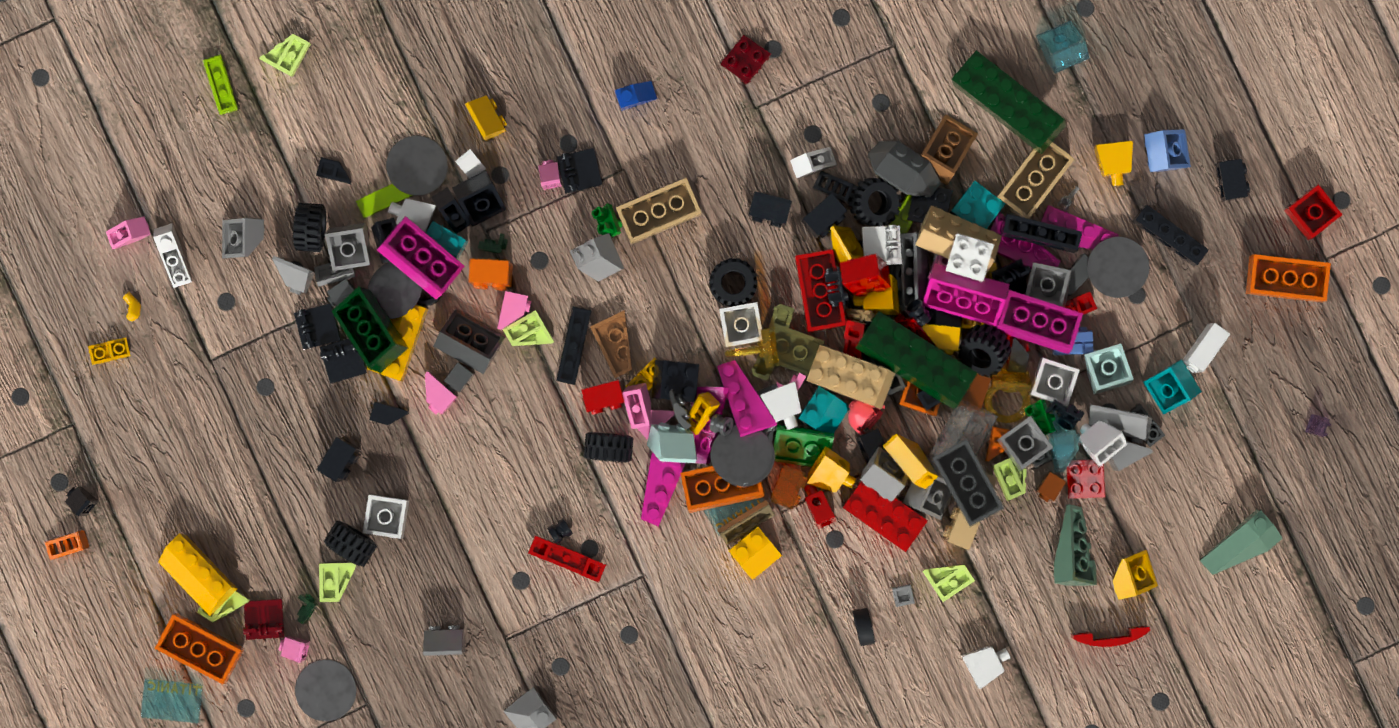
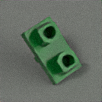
(607, 220)
(1041, 418)

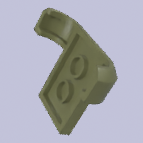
(794, 348)

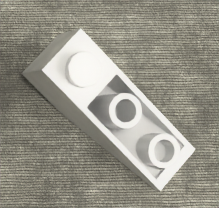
(172, 255)

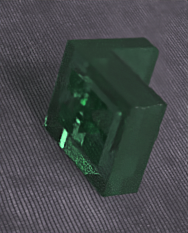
(490, 246)
(306, 611)

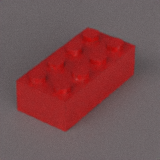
(814, 295)
(888, 518)

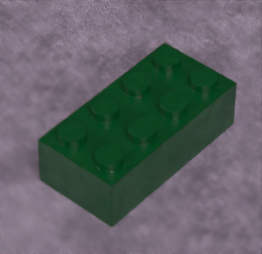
(369, 329)

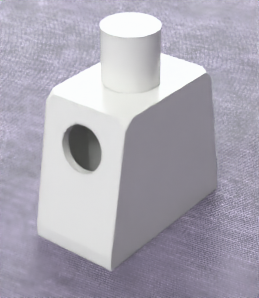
(416, 211)
(783, 404)
(1101, 441)
(985, 664)

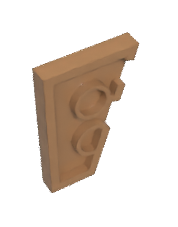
(614, 343)

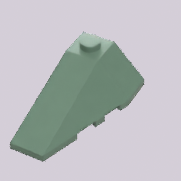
(1246, 541)
(1072, 559)

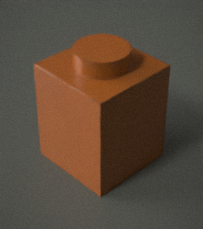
(1050, 487)

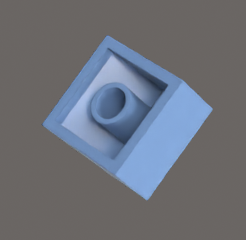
(1167, 150)

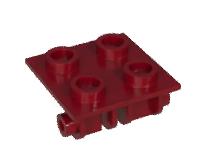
(745, 59)
(263, 619)

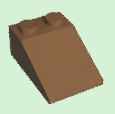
(948, 147)

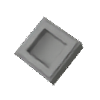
(903, 595)

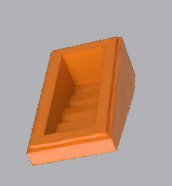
(78, 541)

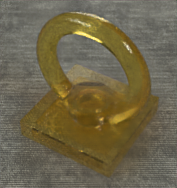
(766, 348)
(1010, 383)

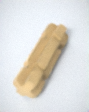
(859, 314)

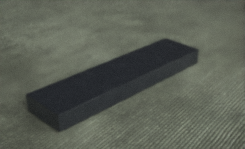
(574, 345)

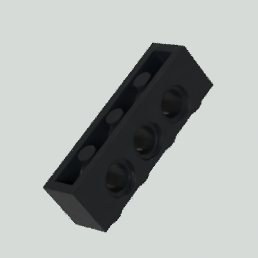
(1041, 233)
(1170, 235)

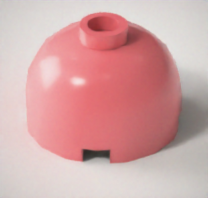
(863, 416)

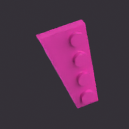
(1091, 233)
(1017, 249)
(744, 402)
(706, 437)
(659, 488)

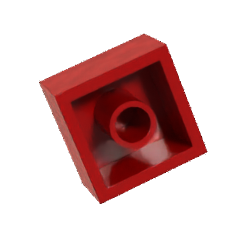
(1313, 212)
(865, 275)
(603, 396)

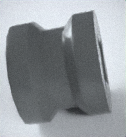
(721, 424)

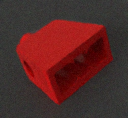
(821, 514)

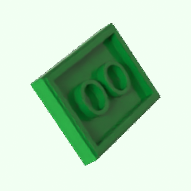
(800, 445)

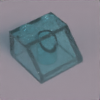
(1063, 47)
(1064, 448)

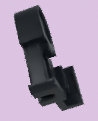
(1068, 417)

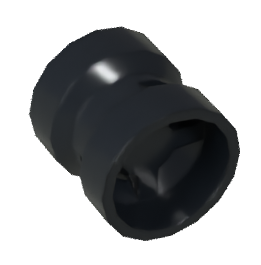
(917, 310)
(560, 530)

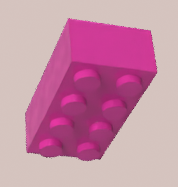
(420, 258)
(965, 296)
(1039, 322)

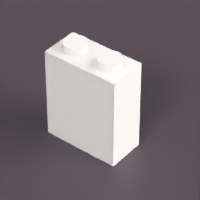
(1205, 348)

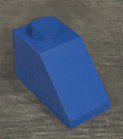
(635, 95)

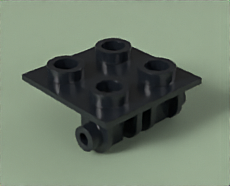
(579, 170)
(921, 204)
(1014, 275)
(841, 296)
(316, 326)
(342, 361)

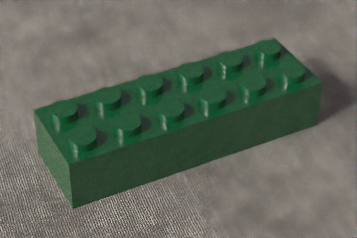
(1008, 102)
(916, 360)

